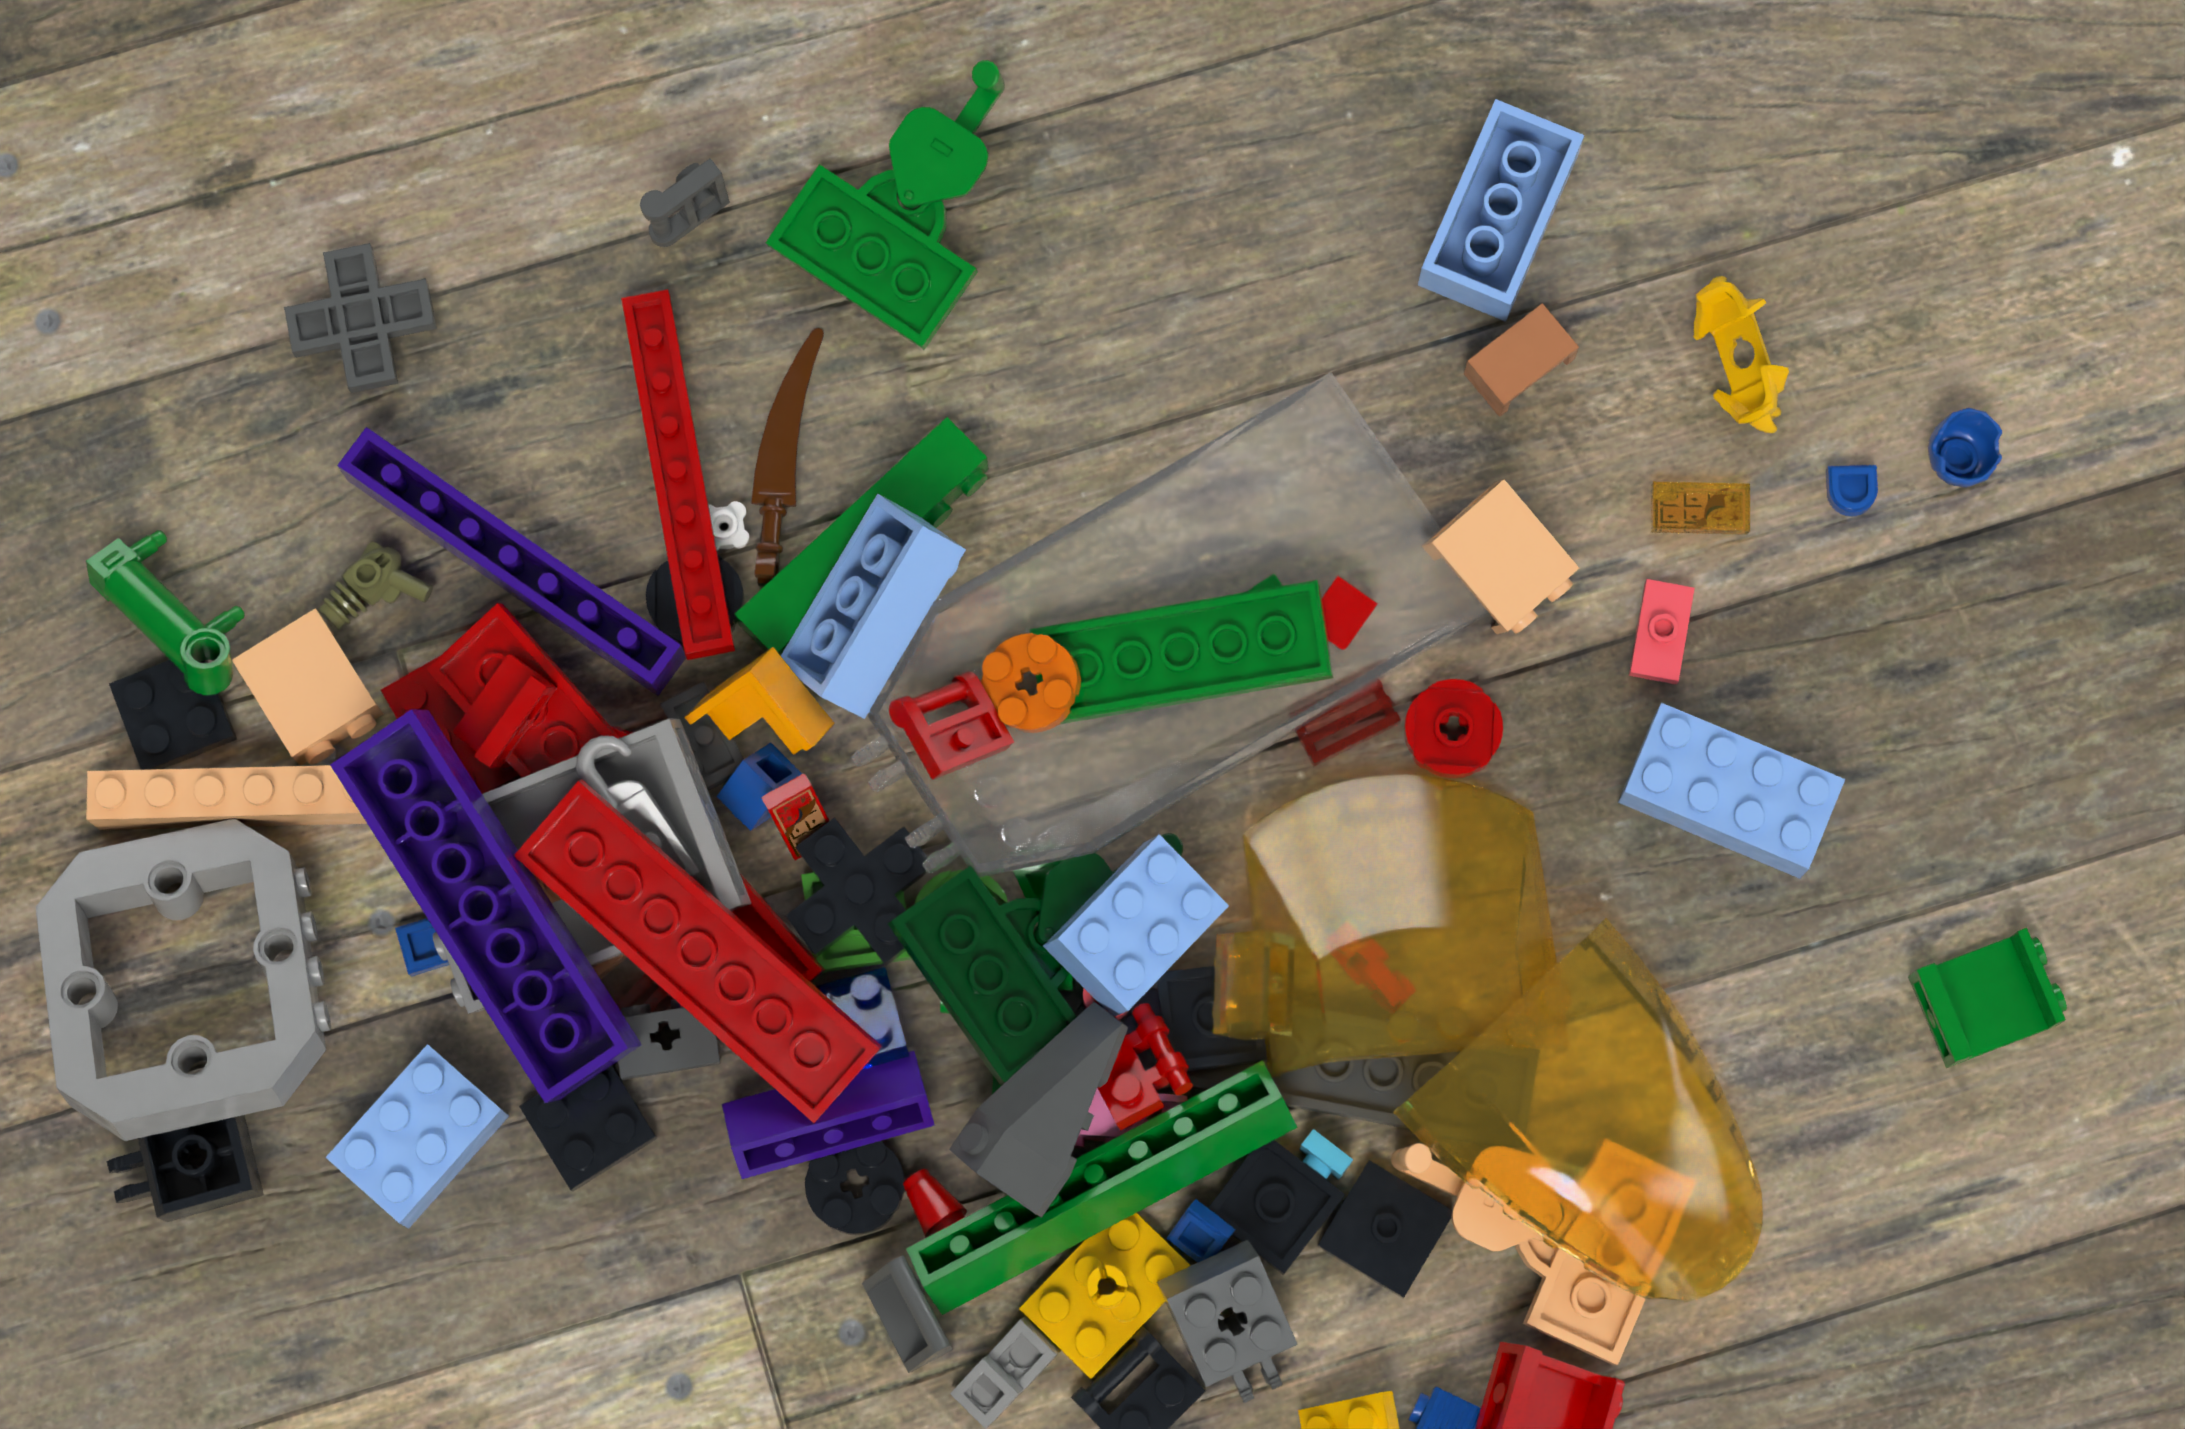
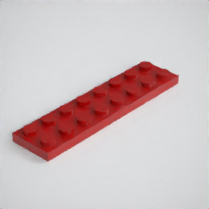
(697, 950)

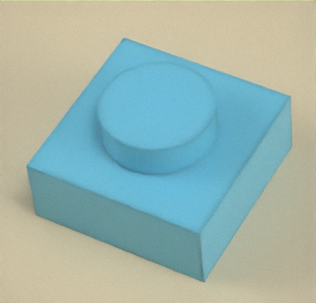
(1324, 1156)

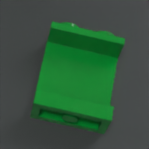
(1988, 998)

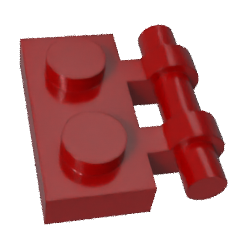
(1130, 1088)

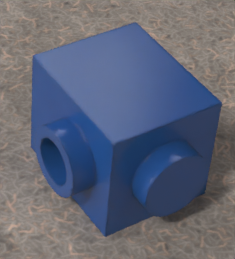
(752, 781)

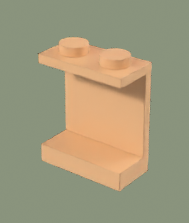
(1504, 557)
(308, 688)

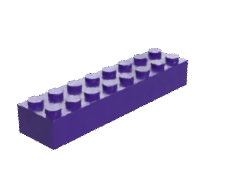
(485, 905)

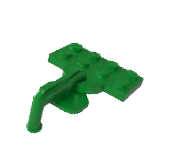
(873, 247)

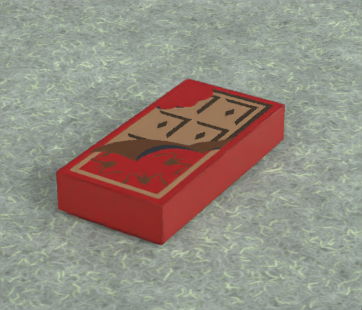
(795, 811)

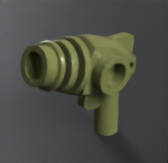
(370, 579)

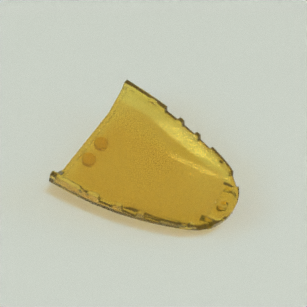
(1601, 1128)

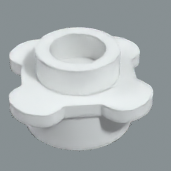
(735, 535)

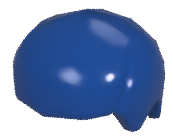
(1965, 447)

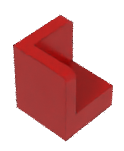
(1345, 612)

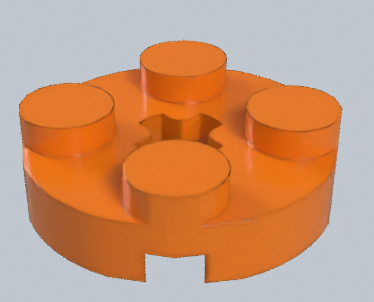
(1056, 693)

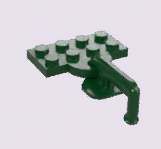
(992, 960)

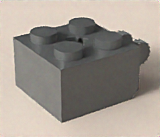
(1247, 1336)

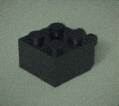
(183, 1189)

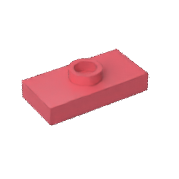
(1661, 631)

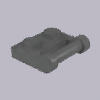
(696, 195)

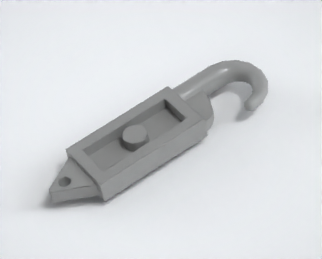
(635, 803)

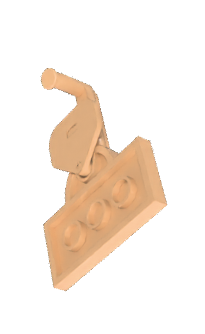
(1569, 1300)

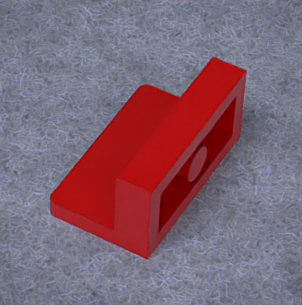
(504, 711)

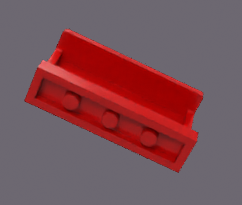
(1546, 1393)

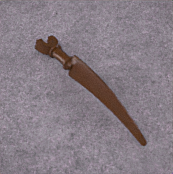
(777, 457)

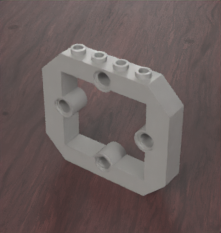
(138, 876)

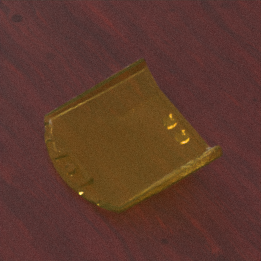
(1406, 911)

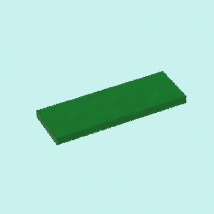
(1196, 650)

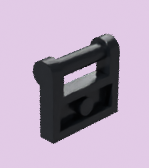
(1154, 1403)

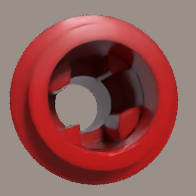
(932, 1202)

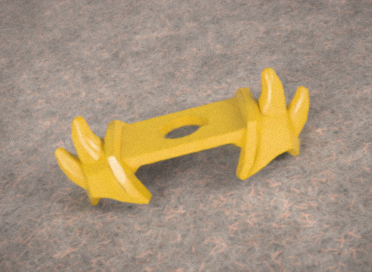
(1754, 389)

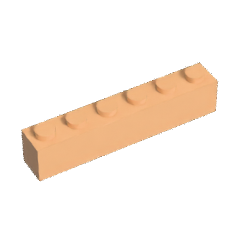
(218, 794)

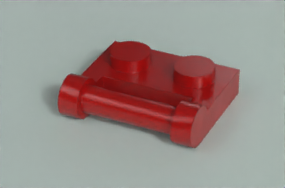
(958, 738)

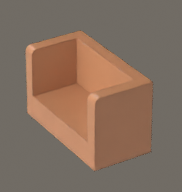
(1520, 358)

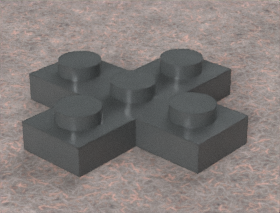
(360, 318)

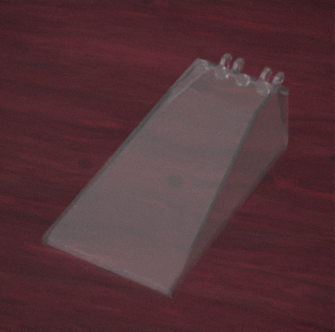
(1280, 494)

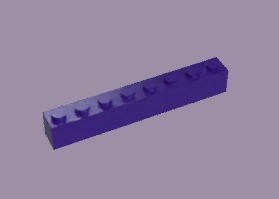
(512, 561)

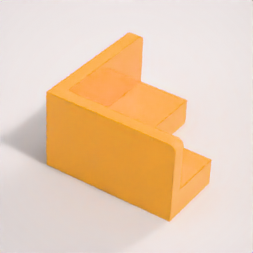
(768, 691)

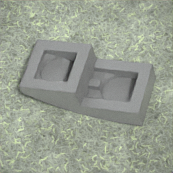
(1005, 1372)

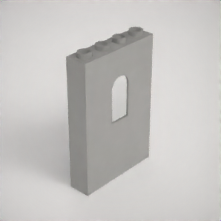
(668, 768)

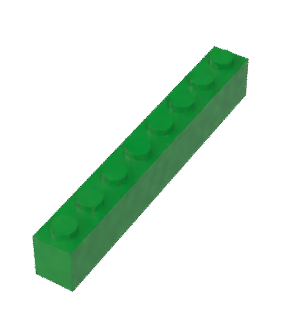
(1104, 1188)

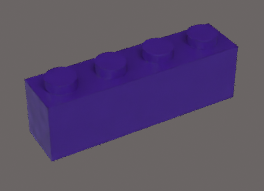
(875, 1106)

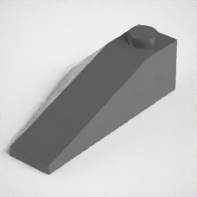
(1032, 1122)

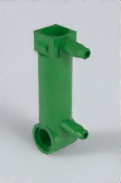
(162, 617)

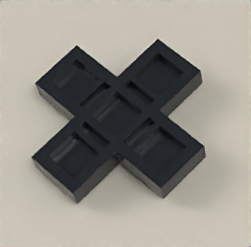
(856, 889)

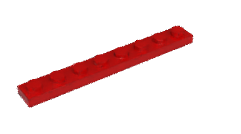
(678, 475)

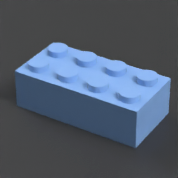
(1500, 210)
(871, 606)
(1731, 791)

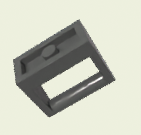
(906, 1314)

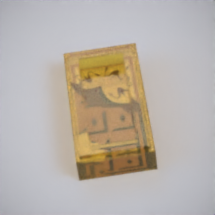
(1700, 508)

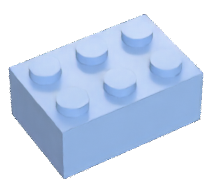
(1136, 926)
(417, 1136)

